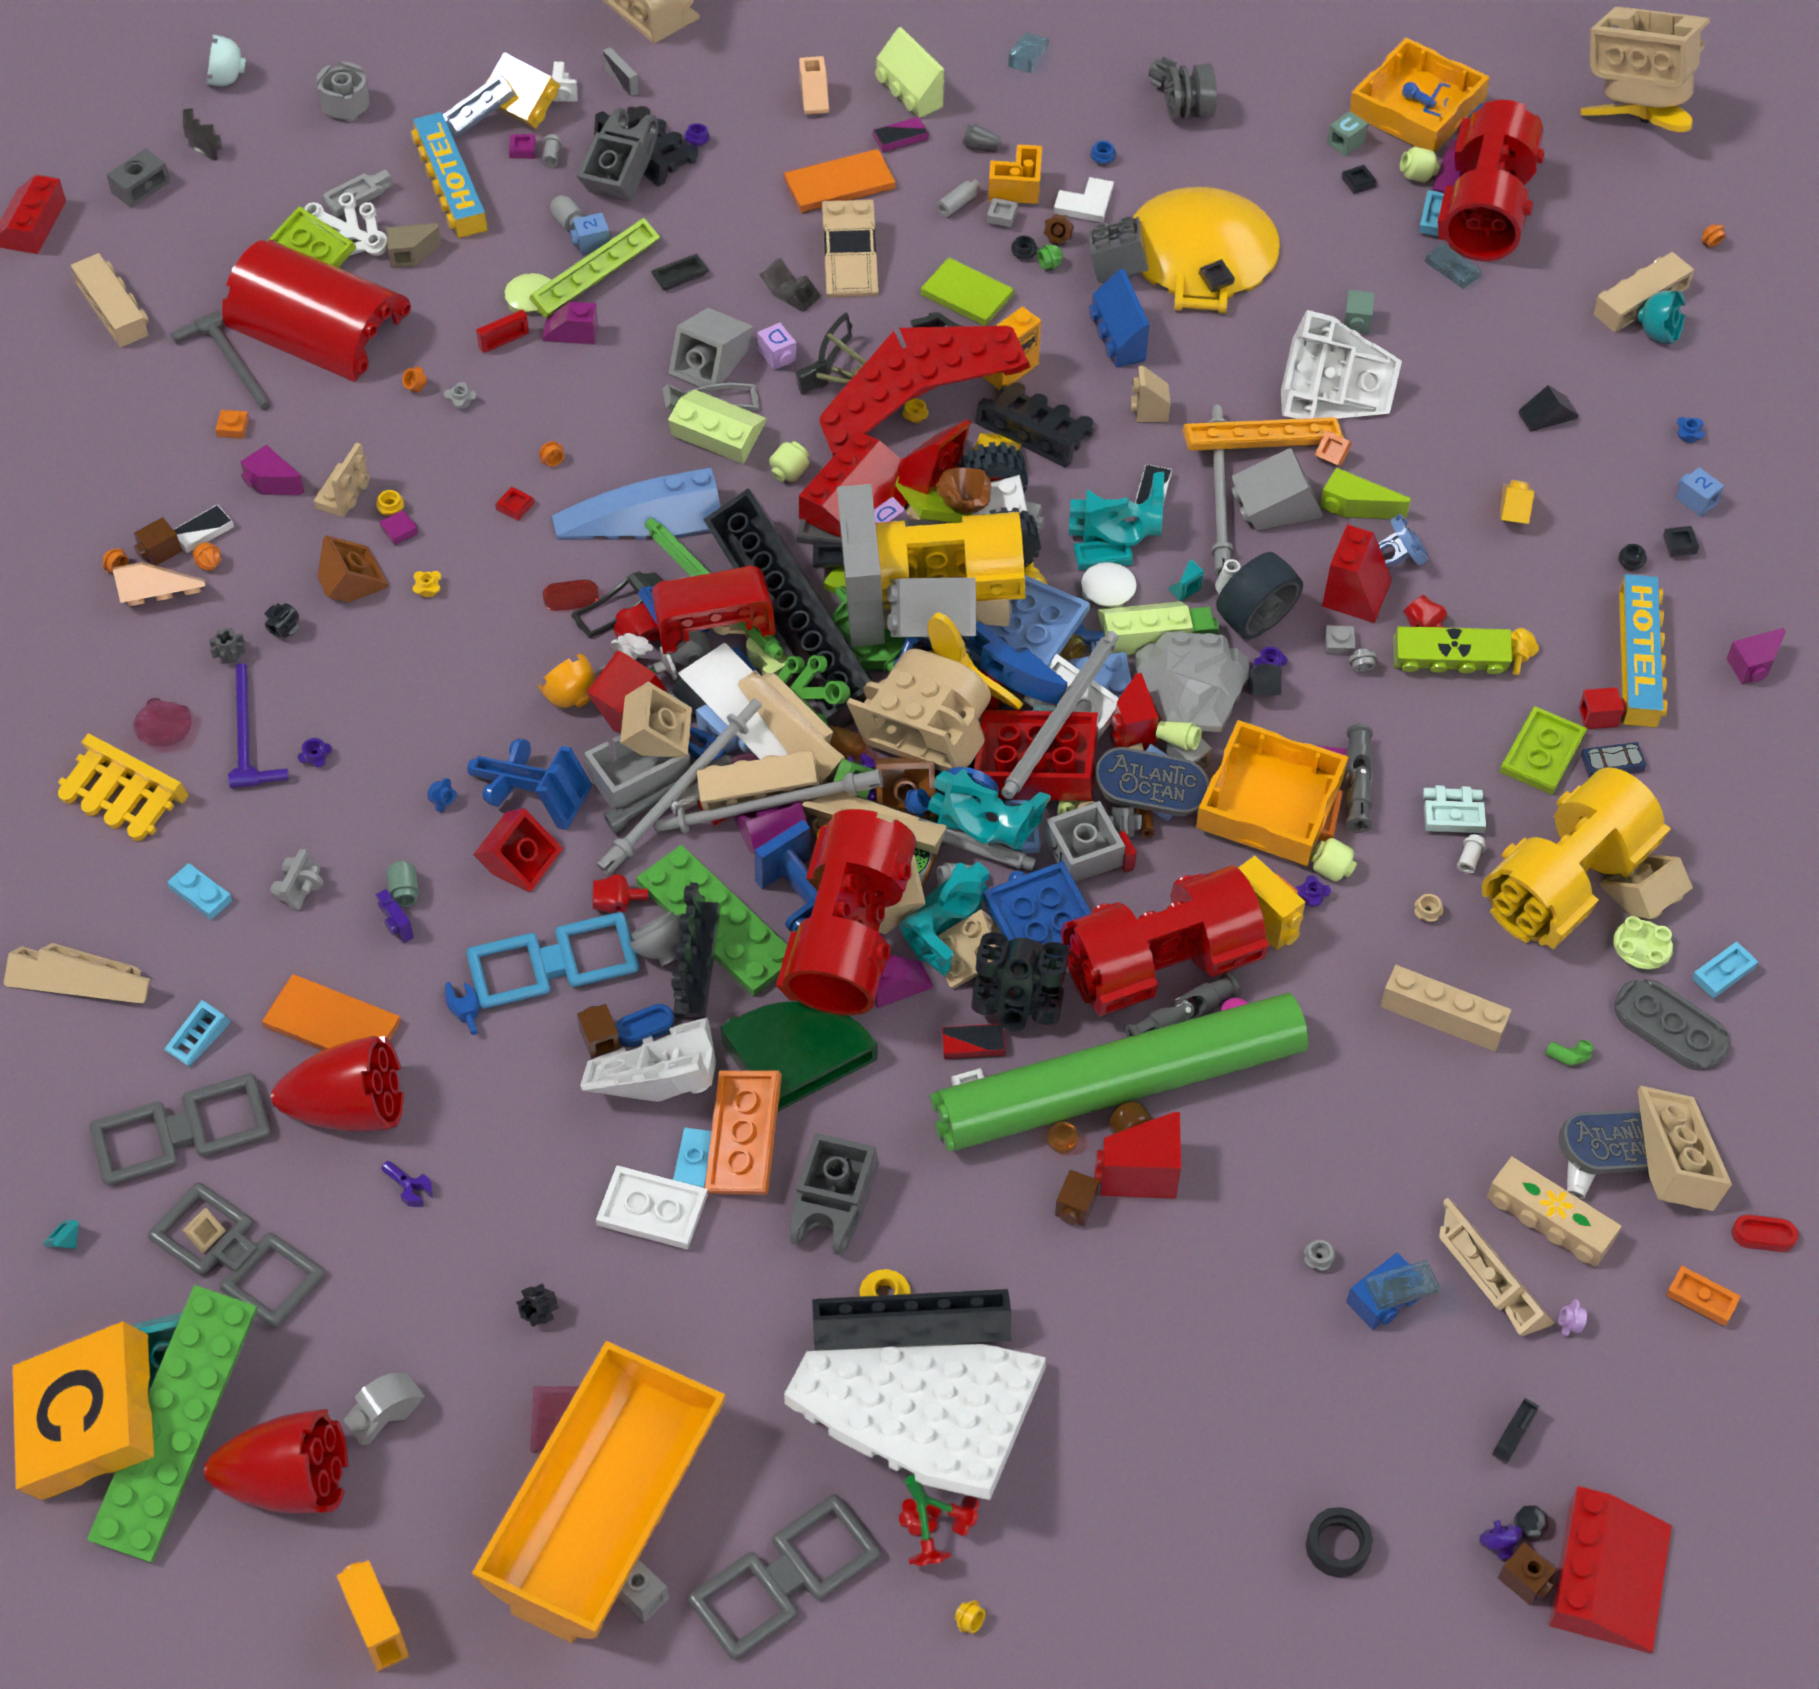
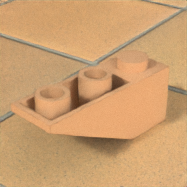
(147, 580)

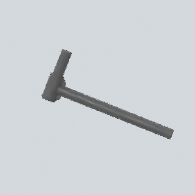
(212, 324)

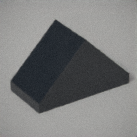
(1547, 409)

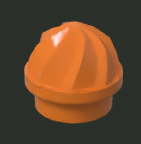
(207, 556)

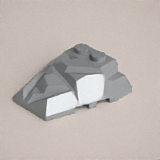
(1193, 677)

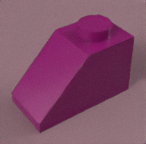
(572, 324)
(270, 474)
(1754, 656)
(901, 980)

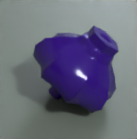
(1501, 1539)

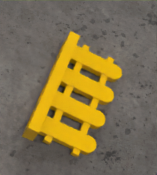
(119, 766)

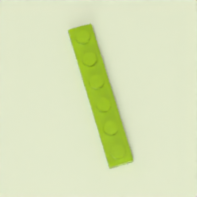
(594, 267)

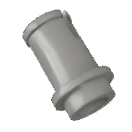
(551, 146)

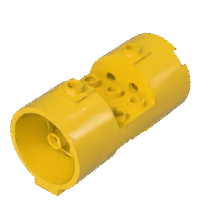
(978, 548)
(1603, 826)

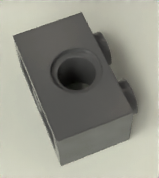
(138, 178)

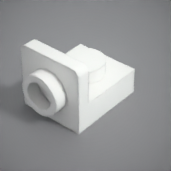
(568, 87)

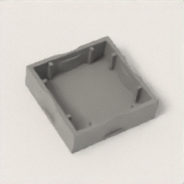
(861, 565)

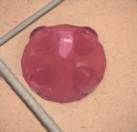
(162, 723)

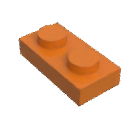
(1703, 1295)

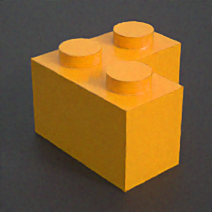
(1019, 179)

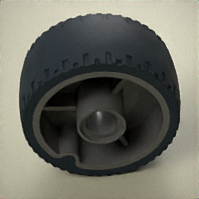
(1259, 595)

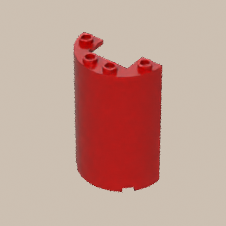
(308, 307)

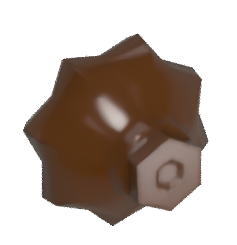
(1058, 229)

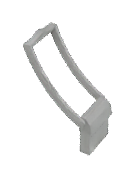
(672, 394)

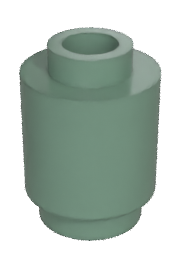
(403, 883)

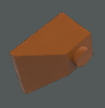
(348, 570)
(902, 775)

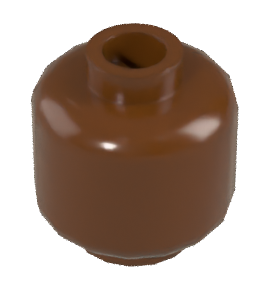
(1128, 1116)

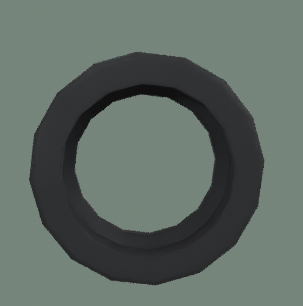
(1346, 1518)

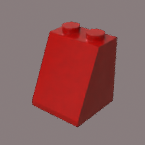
(1357, 576)
(1142, 1160)

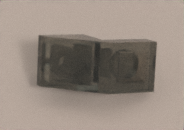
(201, 137)
(783, 285)

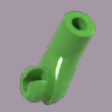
(1571, 1056)

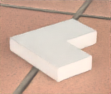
(1086, 206)

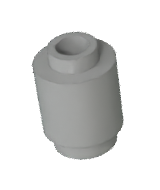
(565, 210)

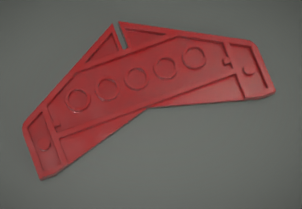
(930, 360)

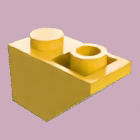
(1516, 502)

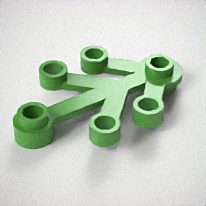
(834, 691)

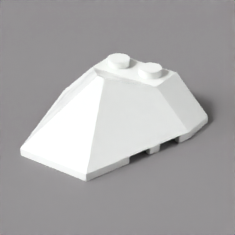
(1336, 372)
(657, 1068)

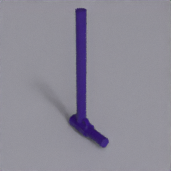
(244, 774)

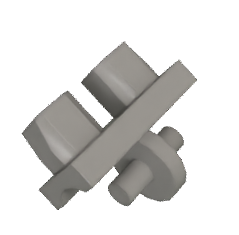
(299, 880)

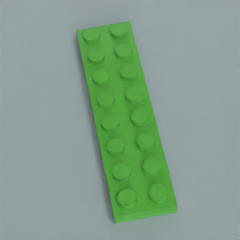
(182, 1408)

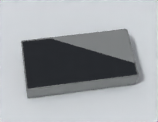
(621, 71)

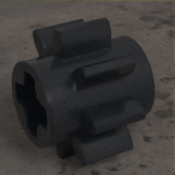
(282, 620)
(537, 1305)

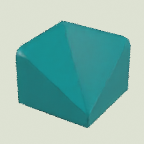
(1190, 582)

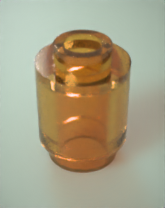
(847, 743)

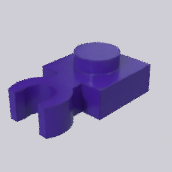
(396, 919)

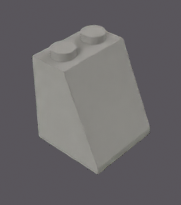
(709, 347)
(1276, 493)
(920, 598)

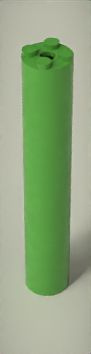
(1119, 1071)

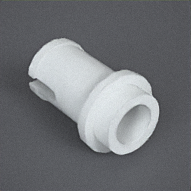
(1473, 848)

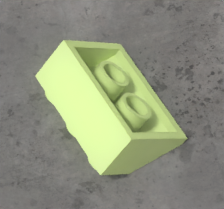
(911, 74)
(715, 425)
(1144, 624)

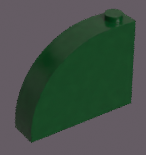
(801, 1044)

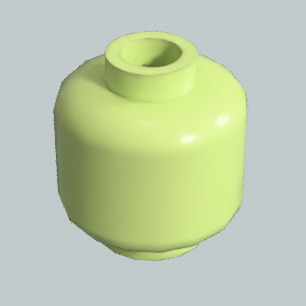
(1419, 164)
(789, 461)
(1333, 859)

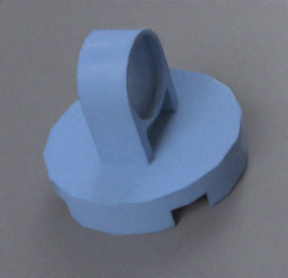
(1405, 543)

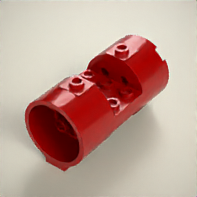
(1489, 202)
(1209, 921)
(838, 951)

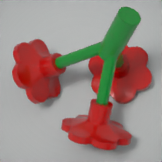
(921, 1515)

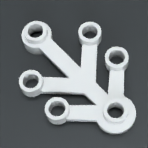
(351, 228)

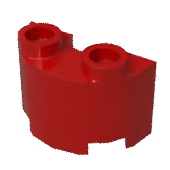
(637, 622)

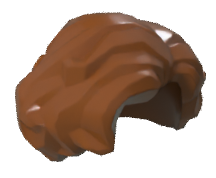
(965, 489)

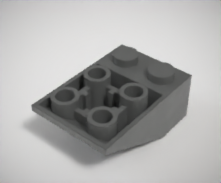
(1118, 248)

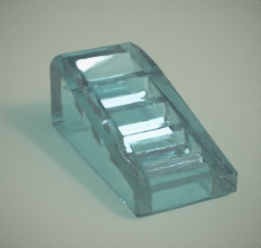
(1027, 52)

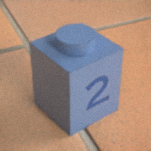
(589, 233)
(1699, 491)

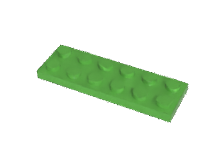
(743, 940)

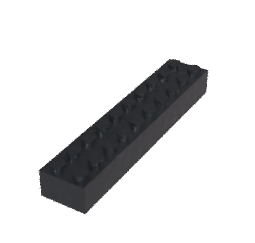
(800, 615)

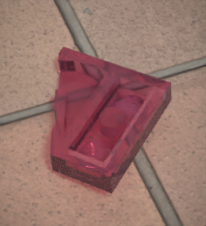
(547, 1410)

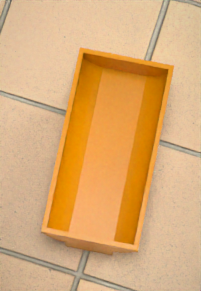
(597, 1493)

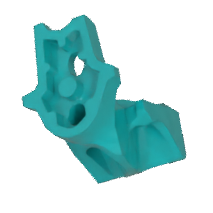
(1104, 518)
(966, 813)
(944, 908)

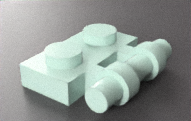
(1454, 815)

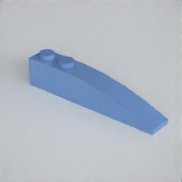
(673, 500)

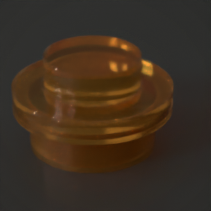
(1062, 1137)

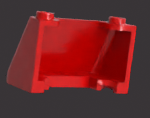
(712, 602)

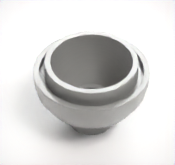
(658, 938)

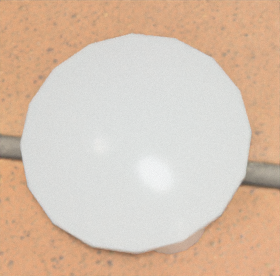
(1108, 585)

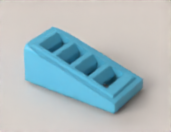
(188, 1028)

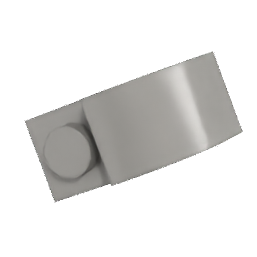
(381, 1401)

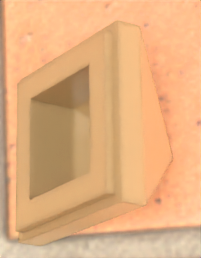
(204, 1230)

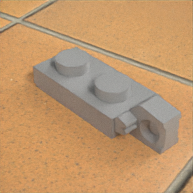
(362, 188)

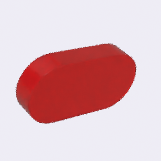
(1764, 1233)

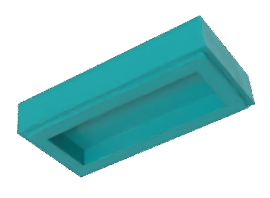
(1096, 552)

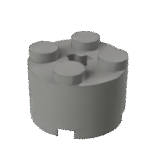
(343, 91)

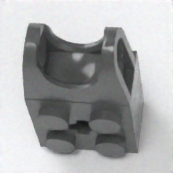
(619, 156)
(833, 1199)

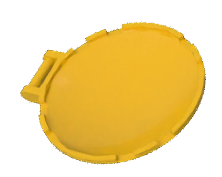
(1200, 227)

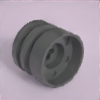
(1194, 91)

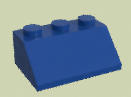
(1120, 320)

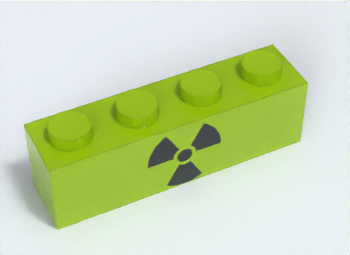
(1452, 649)

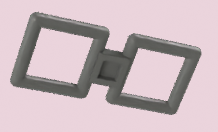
(179, 1129)
(236, 1253)
(784, 1576)

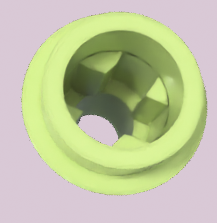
(1180, 734)

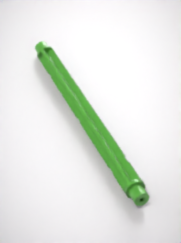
(695, 568)

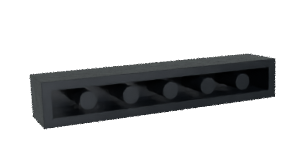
(911, 1319)

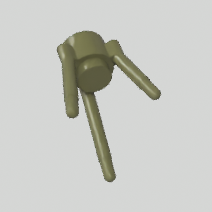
(848, 350)

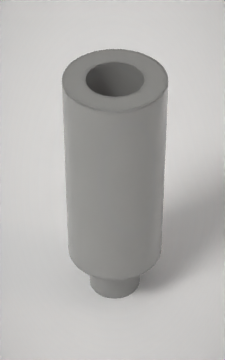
(957, 198)

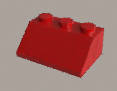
(31, 214)
(928, 462)

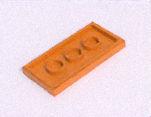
(839, 180)
(325, 1015)
(743, 1132)

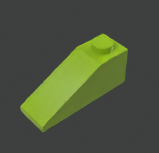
(1360, 498)

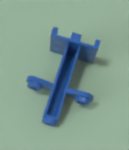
(559, 787)
(785, 858)

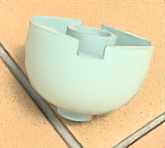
(224, 62)

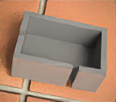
(631, 774)

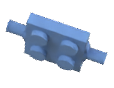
(1113, 674)

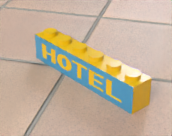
(448, 175)
(1641, 650)

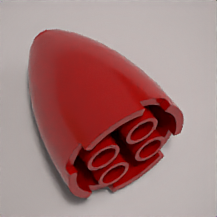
(344, 1087)
(284, 1464)

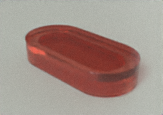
(570, 594)

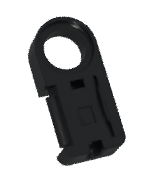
(1515, 1430)

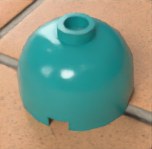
(1662, 316)

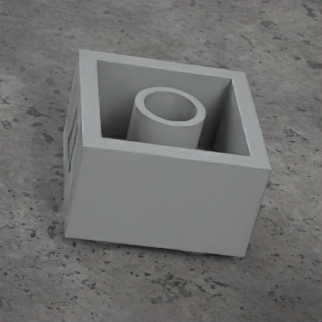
(1085, 841)

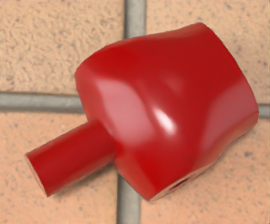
(1425, 613)
(613, 894)

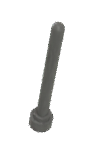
(619, 818)

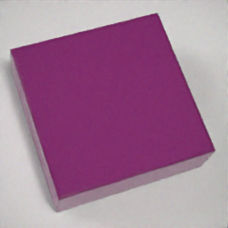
(522, 146)
(398, 527)

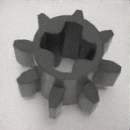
(1158, 71)
(227, 645)
(1125, 819)

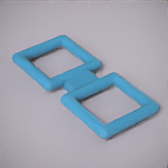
(552, 960)

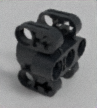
(1017, 984)

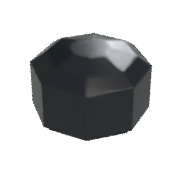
(1532, 1522)

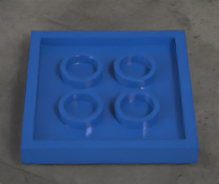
(1036, 904)

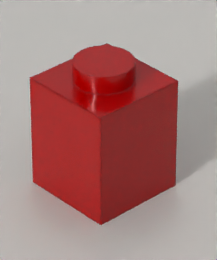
(1601, 708)

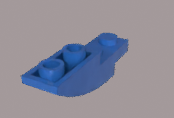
(1017, 671)

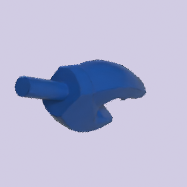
(705, 738)
(464, 1008)

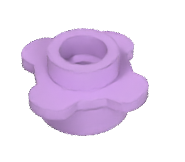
(1572, 1318)

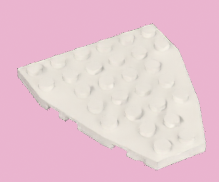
(923, 1407)

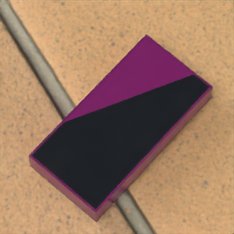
(900, 134)

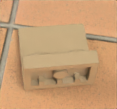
(344, 484)
(964, 942)

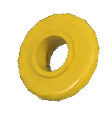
(884, 1278)

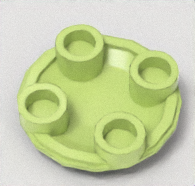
(520, 289)
(1643, 943)

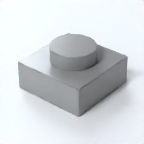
(1002, 212)
(1339, 640)

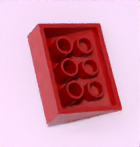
(856, 463)
(1063, 770)
(1610, 1571)

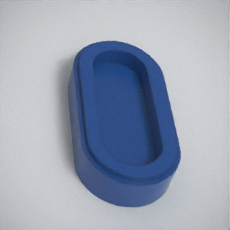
(648, 1022)

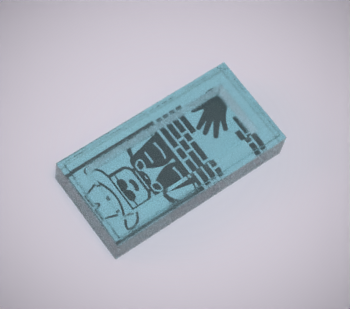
(1453, 266)
(1402, 1285)

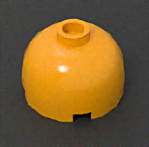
(569, 683)

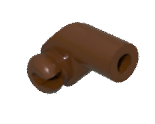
(1148, 828)

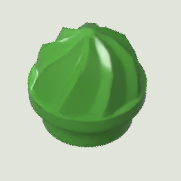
(1049, 256)

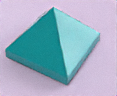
(64, 1235)

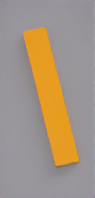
(1258, 433)

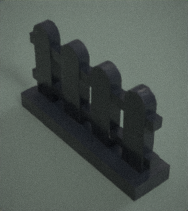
(659, 163)
(1034, 435)
(695, 954)

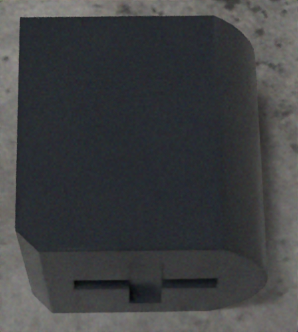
(1265, 679)

